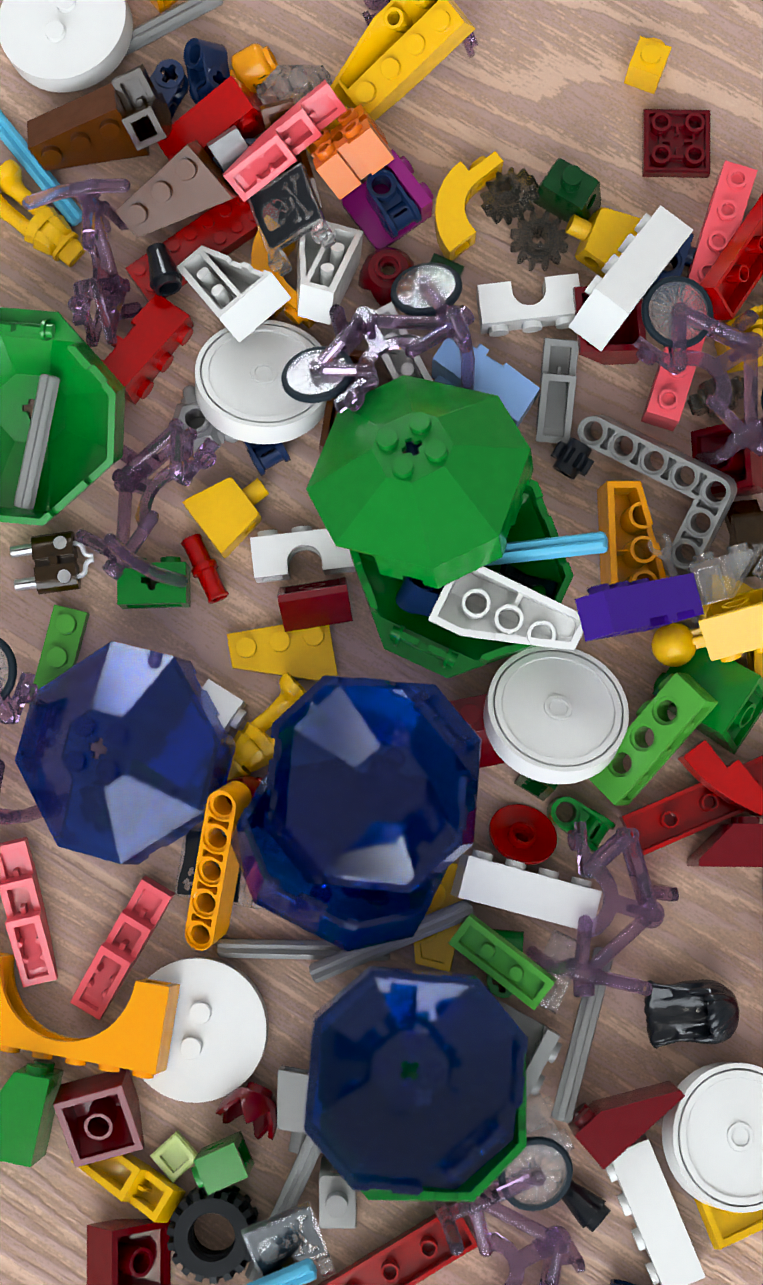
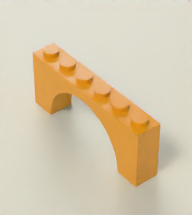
(133, 1042)

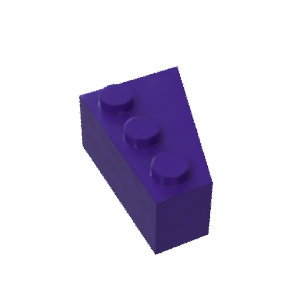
(637, 606)

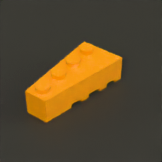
(628, 525)

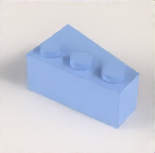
(490, 377)

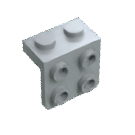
(541, 1047)

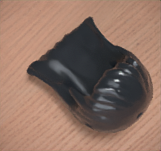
(690, 1012)

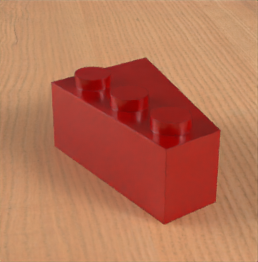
(221, 109)
(148, 346)

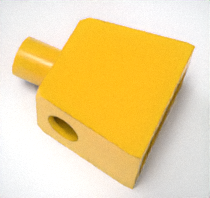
(600, 236)
(227, 512)

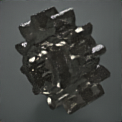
(510, 196)
(539, 252)
(697, 401)

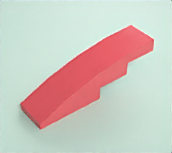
(283, 141)
(25, 914)
(122, 947)

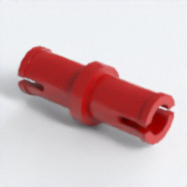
(204, 568)

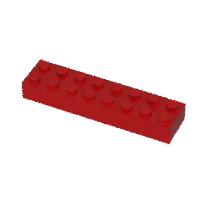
(220, 229)
(737, 267)
(684, 813)
(406, 1257)

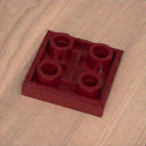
(676, 143)

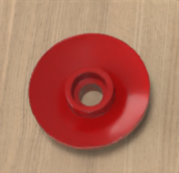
(528, 825)

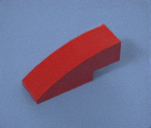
(728, 781)

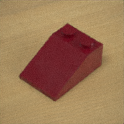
(617, 1121)

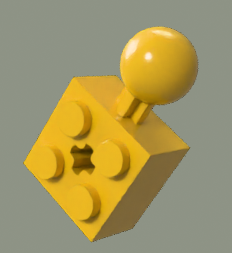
(724, 629)

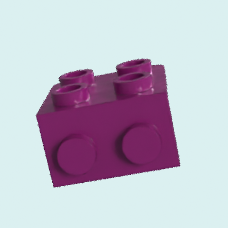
(368, 221)

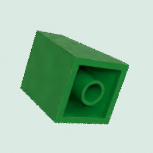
(734, 688)
(28, 1112)

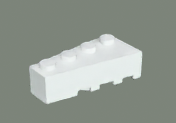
(629, 276)

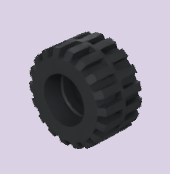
(191, 1253)

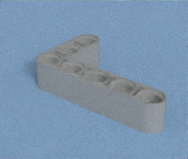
(669, 475)

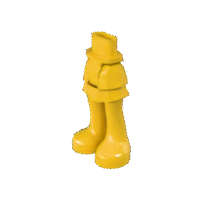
(46, 229)
(253, 744)

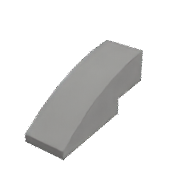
(556, 390)

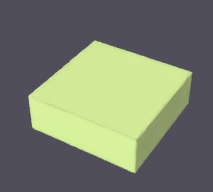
(174, 1156)

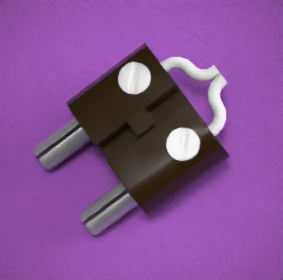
(54, 563)

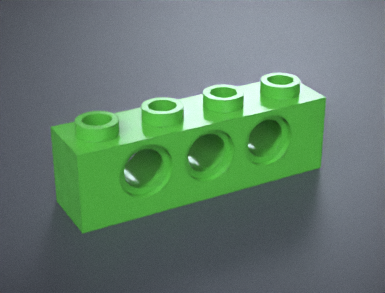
(692, 707)

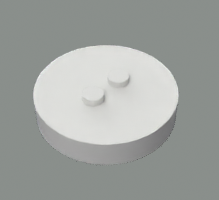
(65, 41)
(243, 389)
(555, 714)
(215, 1032)
(717, 1136)

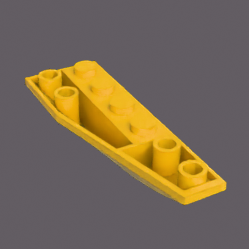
(399, 52)

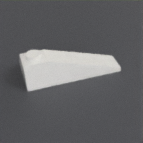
(505, 611)

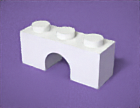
(502, 313)
(275, 551)

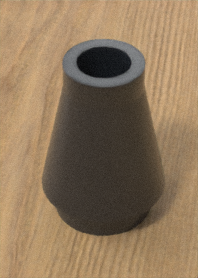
(163, 272)
(585, 1206)

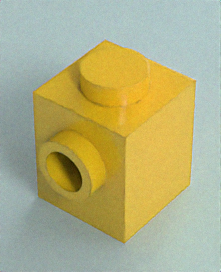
(647, 64)

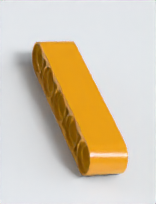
(208, 877)

